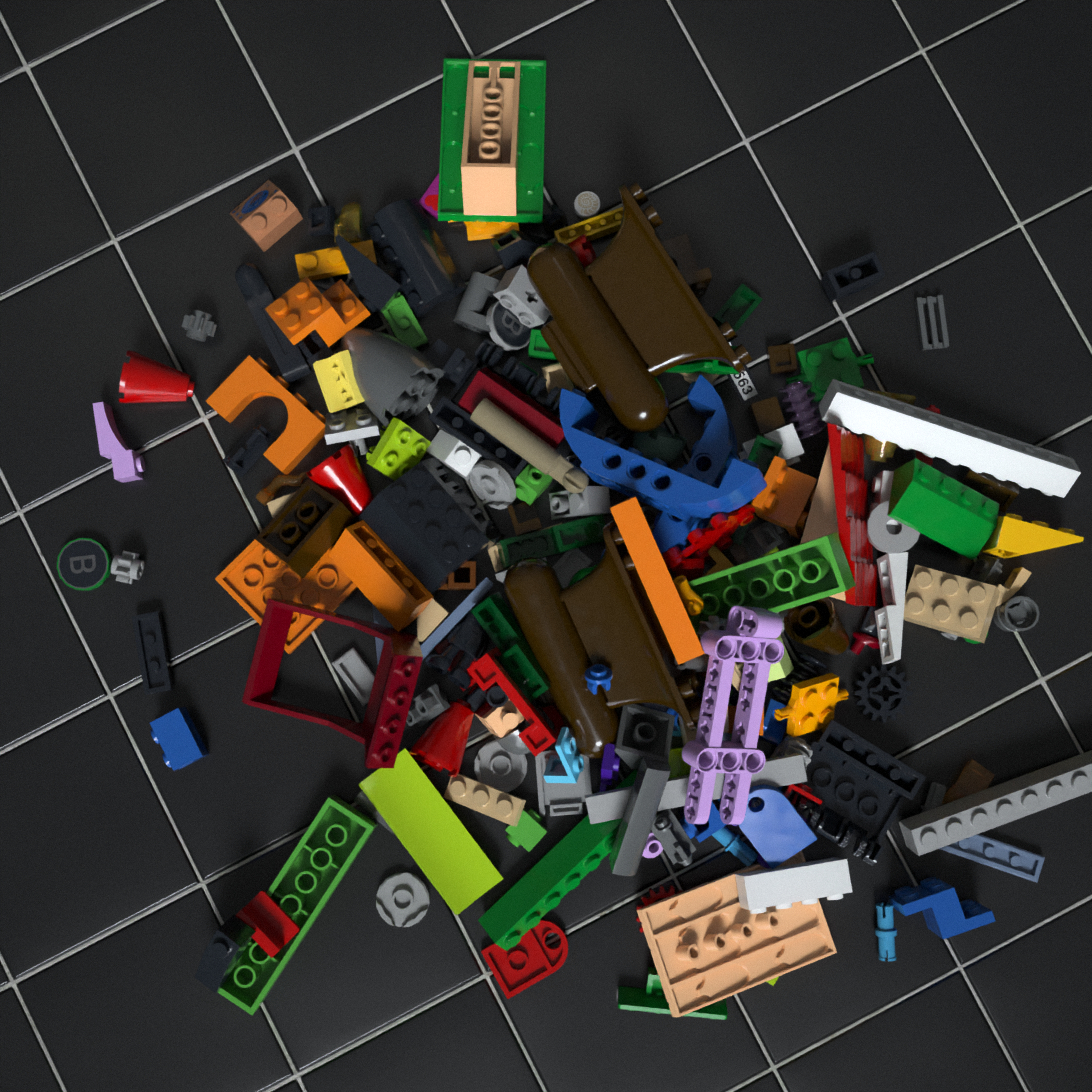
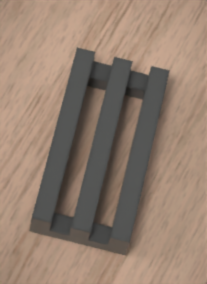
(938, 300)

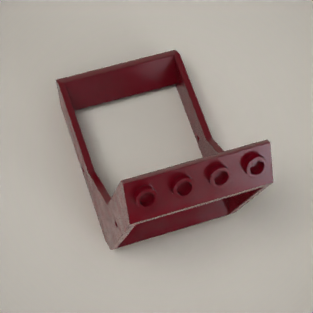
(390, 692)

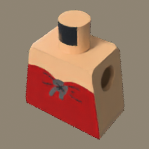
(501, 719)

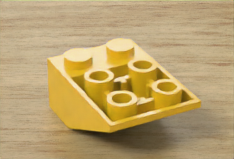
(1017, 538)

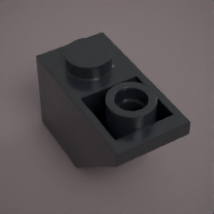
(515, 248)

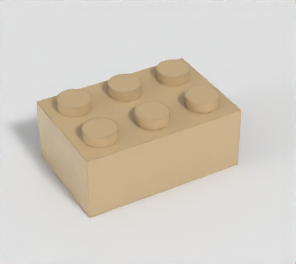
(950, 603)

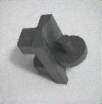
(427, 706)

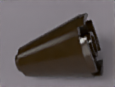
(817, 626)

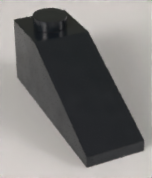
(372, 282)
(223, 953)

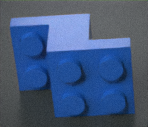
(941, 907)

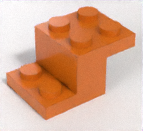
(306, 310)
(786, 497)

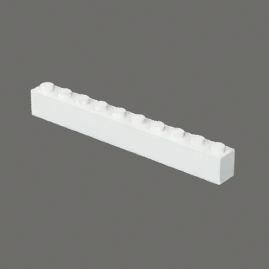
(948, 439)

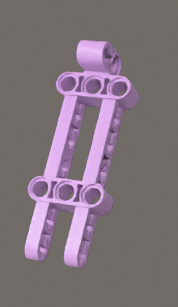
(739, 758)

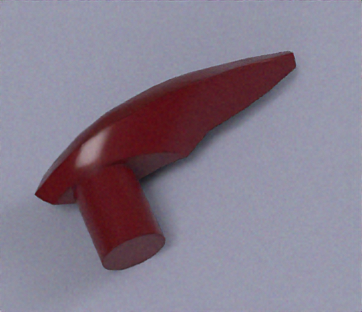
(862, 640)

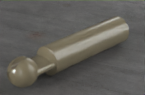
(529, 446)

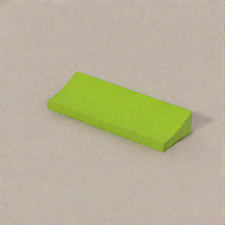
(431, 832)

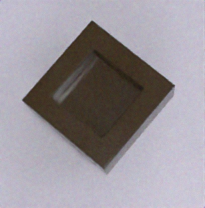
(781, 358)

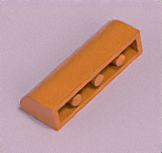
(380, 575)

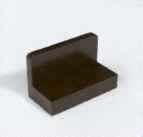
(997, 490)

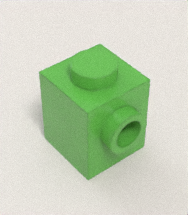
(531, 484)
(528, 831)

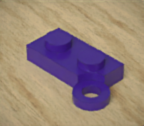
(610, 766)

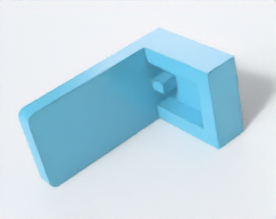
(567, 764)

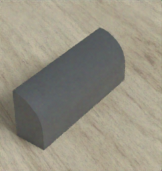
(639, 816)

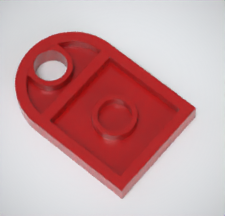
(528, 960)

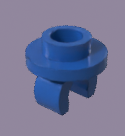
(598, 675)

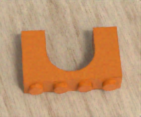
(253, 381)

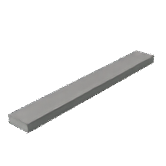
(776, 772)

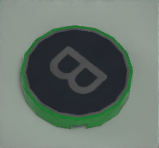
(84, 564)

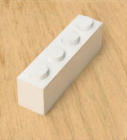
(793, 884)

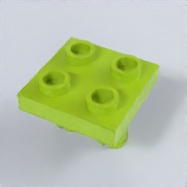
(397, 450)

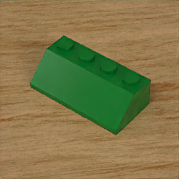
(942, 508)

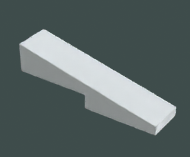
(889, 619)

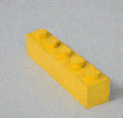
(593, 227)

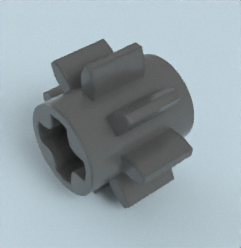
(199, 325)

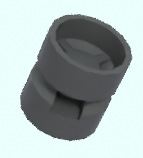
(1016, 614)

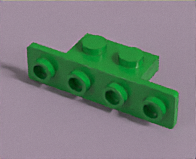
(654, 1000)

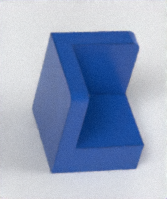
(773, 729)

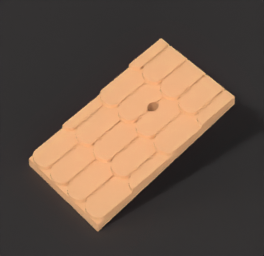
(715, 948)

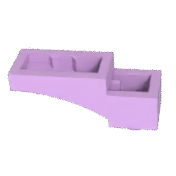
(126, 463)

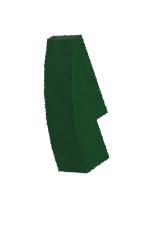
(738, 308)

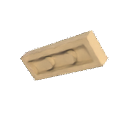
(485, 799)

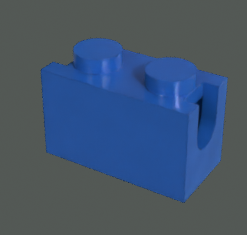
(178, 739)
(702, 831)

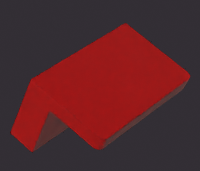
(270, 922)

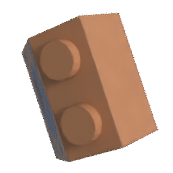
(266, 215)

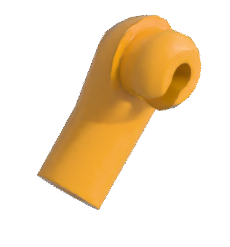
(690, 599)

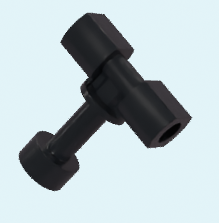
(493, 695)

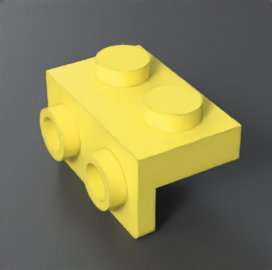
(338, 381)

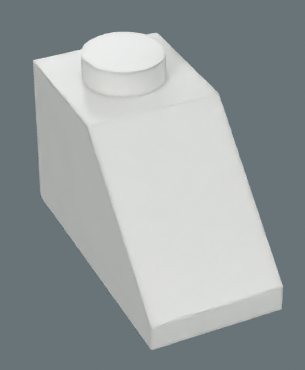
(454, 454)

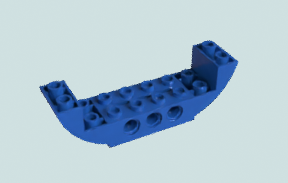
(709, 461)
(651, 480)

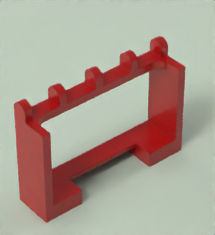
(537, 735)

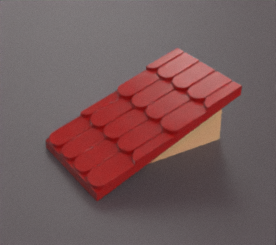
(842, 507)

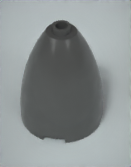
(390, 374)

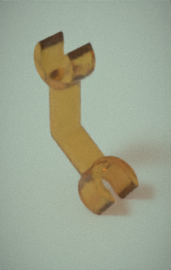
(267, 493)

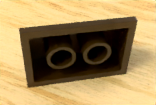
(305, 528)

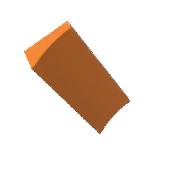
(656, 580)

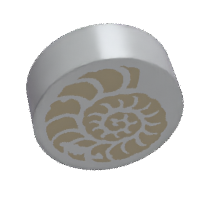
(587, 205)

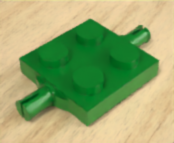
(830, 362)

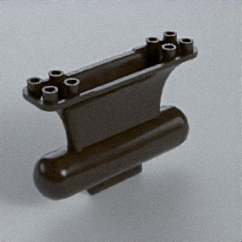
(626, 317)
(602, 622)

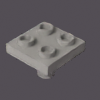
(352, 426)

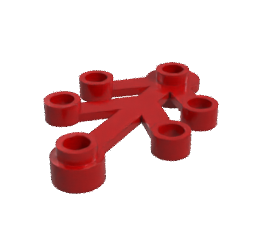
(703, 539)

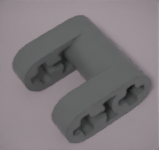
(473, 301)

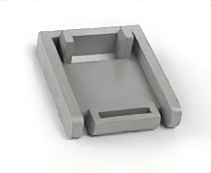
(562, 797)

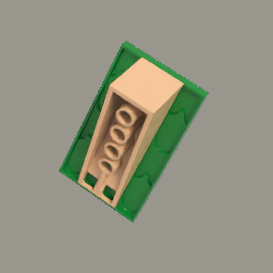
(492, 140)

